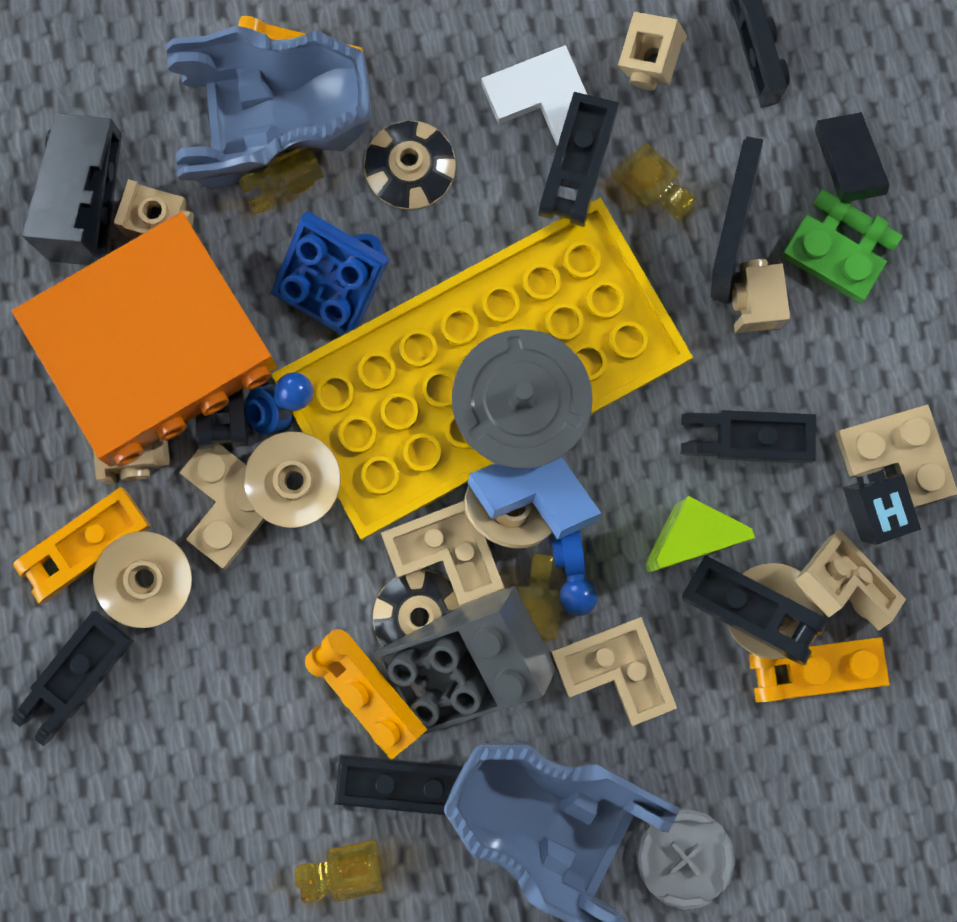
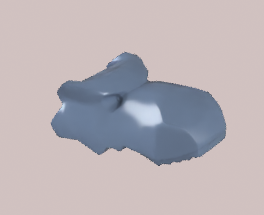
(269, 98)
(549, 824)

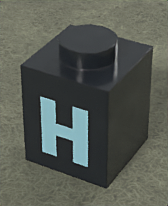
(881, 506)

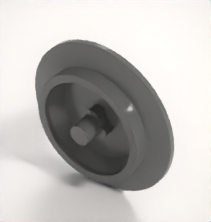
(522, 398)

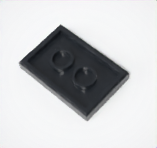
(736, 219)

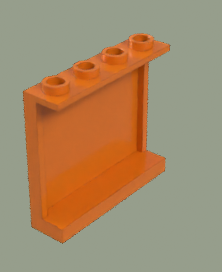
(145, 341)

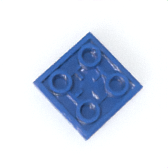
(329, 274)

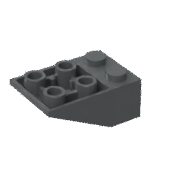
(470, 662)

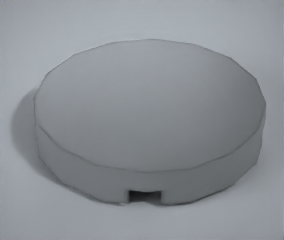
(688, 862)

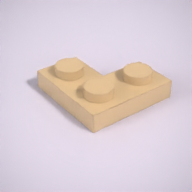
(907, 442)
(232, 518)
(449, 539)
(845, 573)
(620, 656)

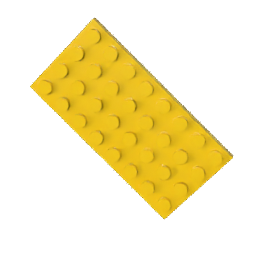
(390, 382)

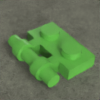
(833, 256)

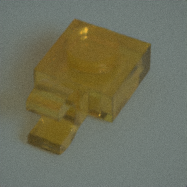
(287, 173)
(651, 179)
(540, 601)
(349, 874)

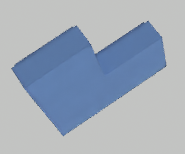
(549, 487)

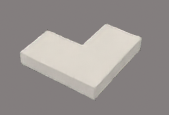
(535, 84)

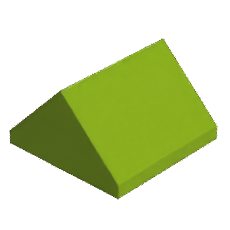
(694, 532)

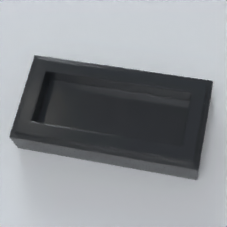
(851, 157)

